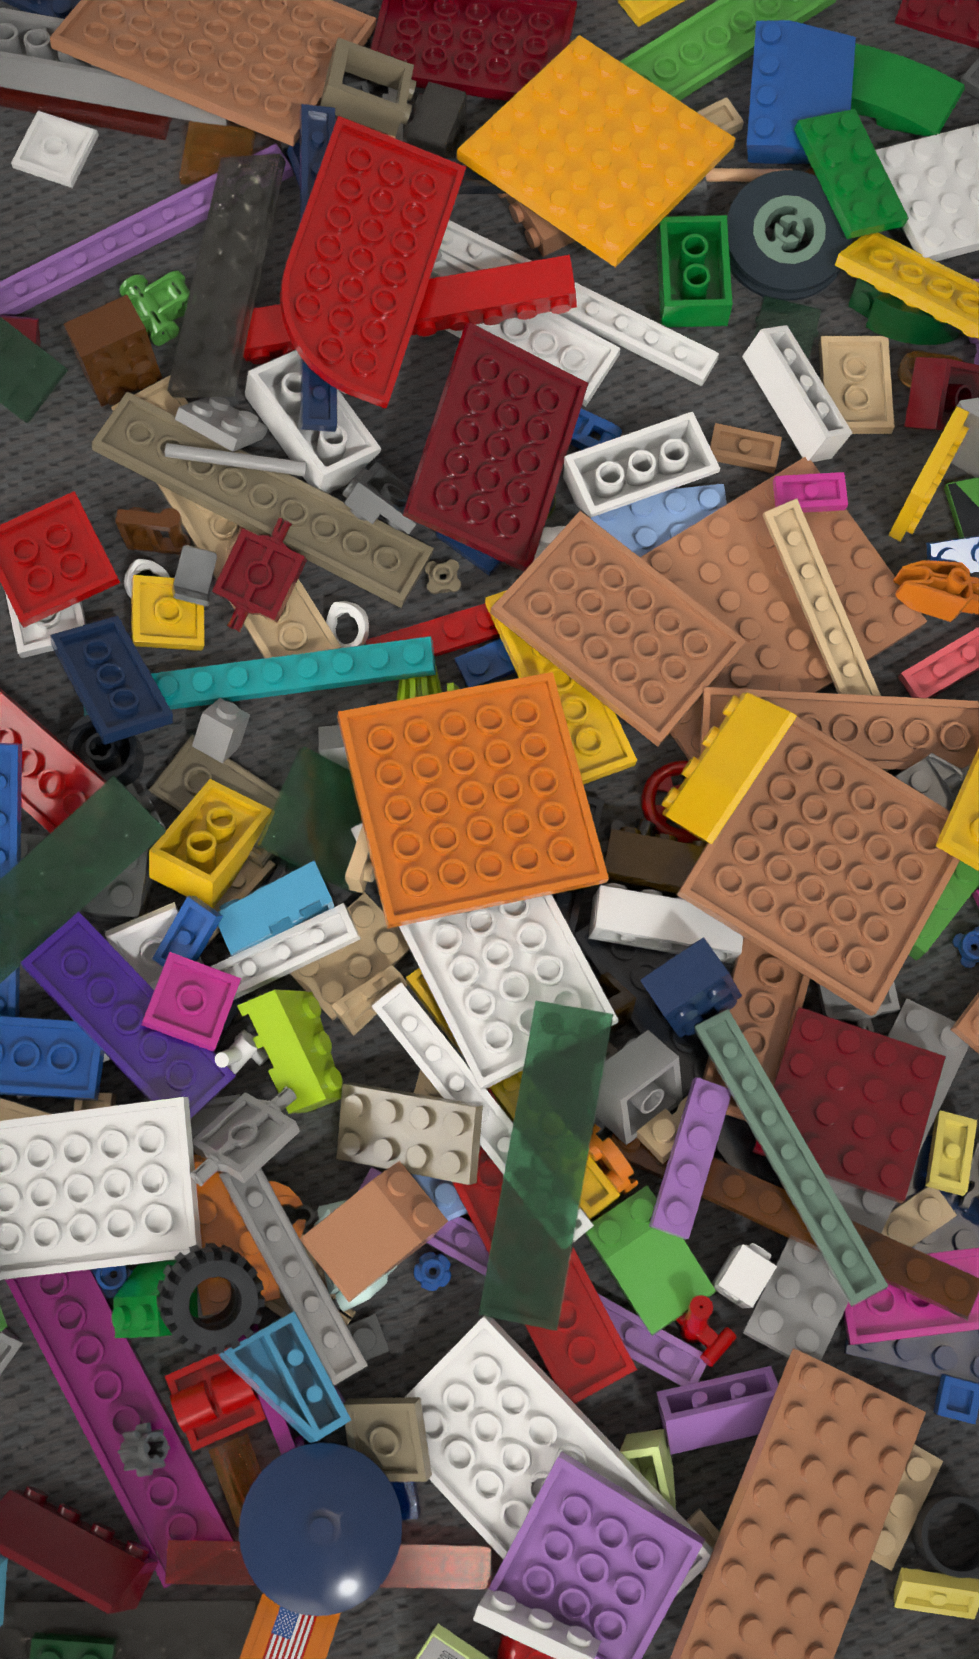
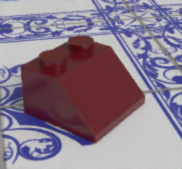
(937, 389)

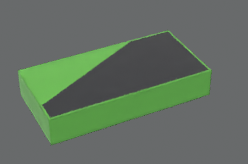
(964, 505)

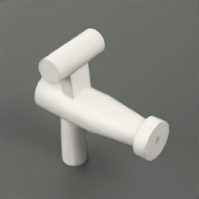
(240, 1053)

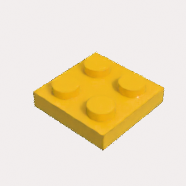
(161, 619)

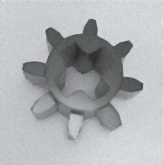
(143, 1449)

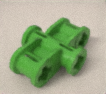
(158, 303)

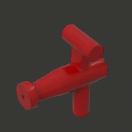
(695, 1329)

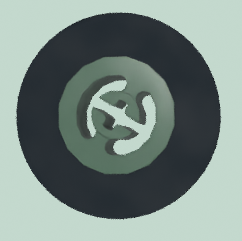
(773, 265)

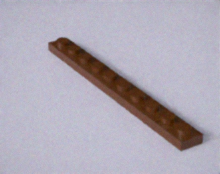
(772, 1208)

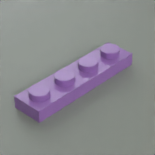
(690, 1158)

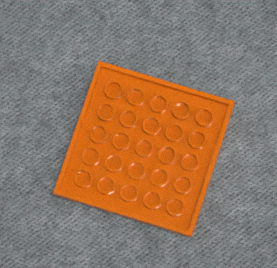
(471, 799)

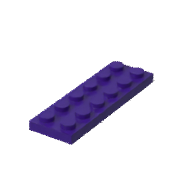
(109, 1006)

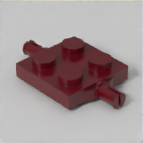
(259, 575)

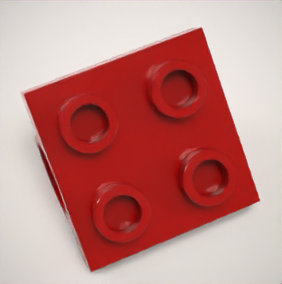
(212, 1401)

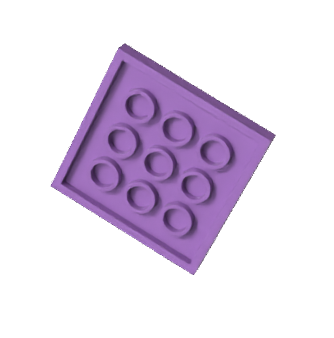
(598, 1559)

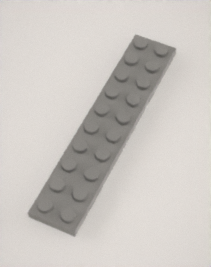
(803, 1296)

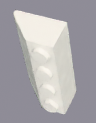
(329, 456)
(639, 465)

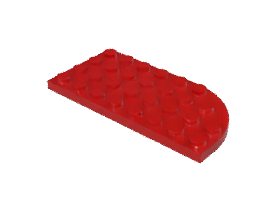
(365, 257)

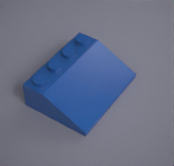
(795, 77)

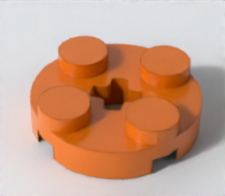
(612, 1163)

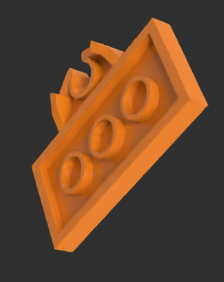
(224, 1226)

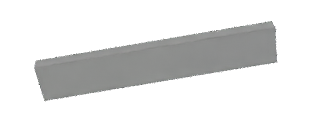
(295, 1274)

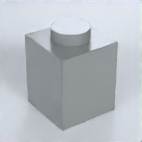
(221, 730)

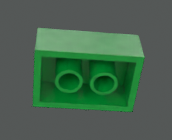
(694, 271)

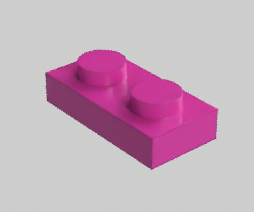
(813, 491)

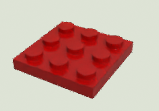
(52, 560)

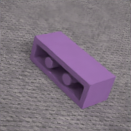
(716, 1409)

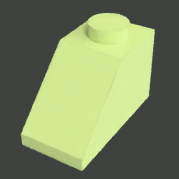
(652, 1458)

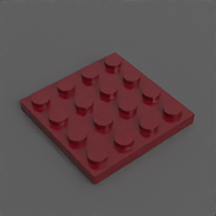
(857, 1101)

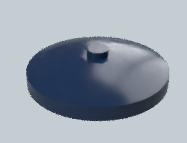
(320, 1529)

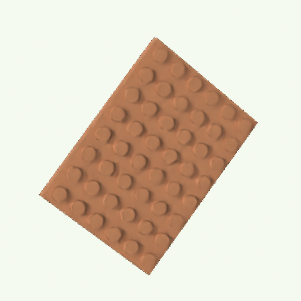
(222, 56)
(739, 578)

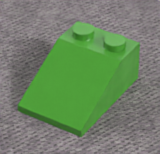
(646, 1263)

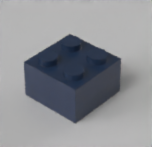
(692, 988)

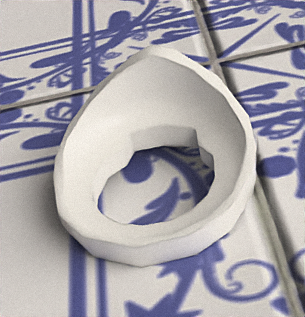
(141, 565)
(356, 612)

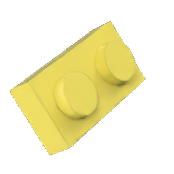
(951, 1153)
(937, 1593)

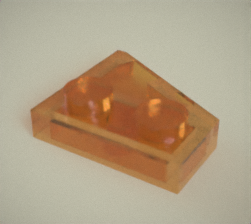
(208, 144)

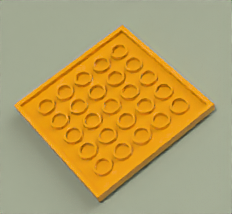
(596, 150)

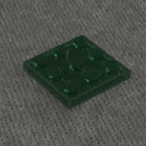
(315, 817)

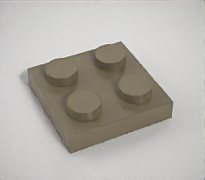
(391, 1436)

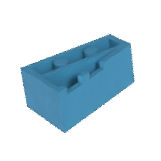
(274, 908)
(290, 1377)

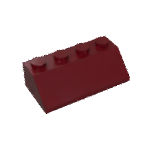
(72, 1552)

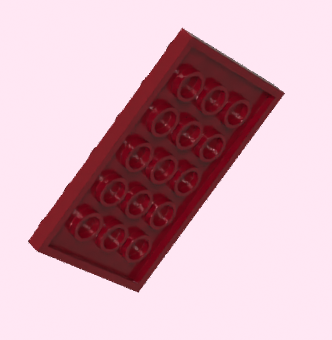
(475, 44)
(496, 448)

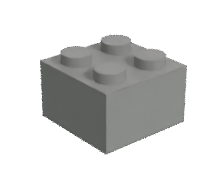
(638, 1085)

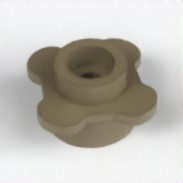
(438, 585)

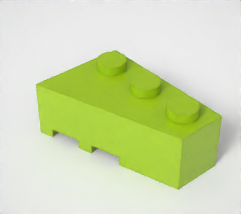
(297, 1046)

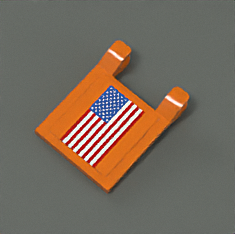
(287, 1634)

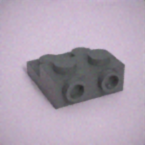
(379, 493)

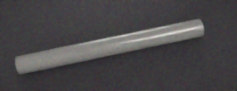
(235, 459)

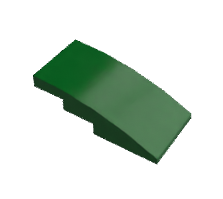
(902, 92)

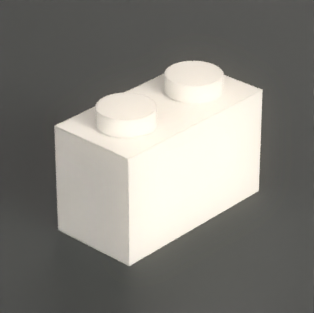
(744, 1275)

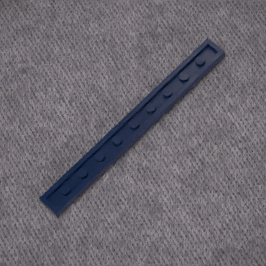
(317, 396)

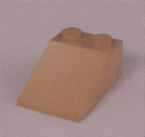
(374, 1231)

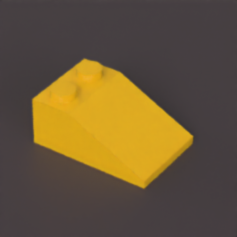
(208, 843)

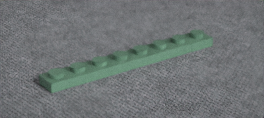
(791, 1159)

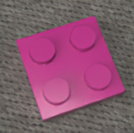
(191, 1001)

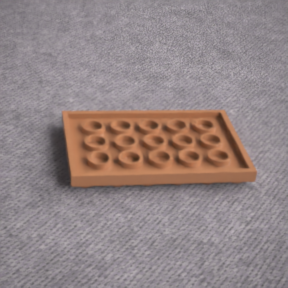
(618, 628)

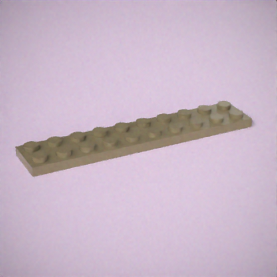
(321, 528)

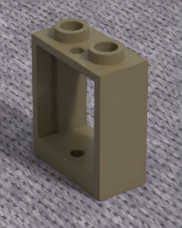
(362, 106)

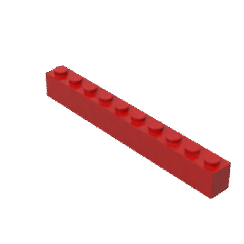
(451, 303)

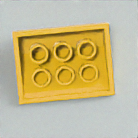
(727, 765)

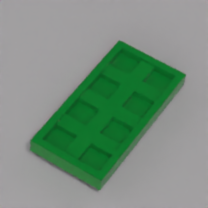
(851, 173)

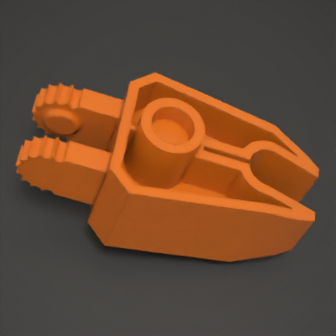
(938, 588)

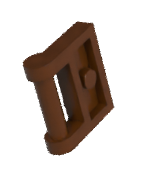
(142, 530)

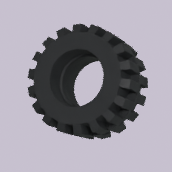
(233, 1320)

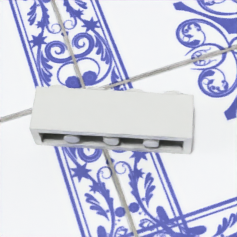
(796, 394)
(657, 922)

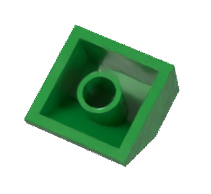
(136, 1303)

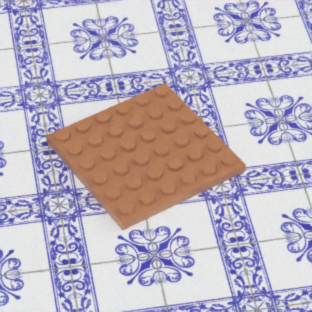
(827, 866)

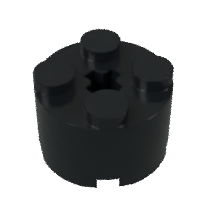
(123, 759)

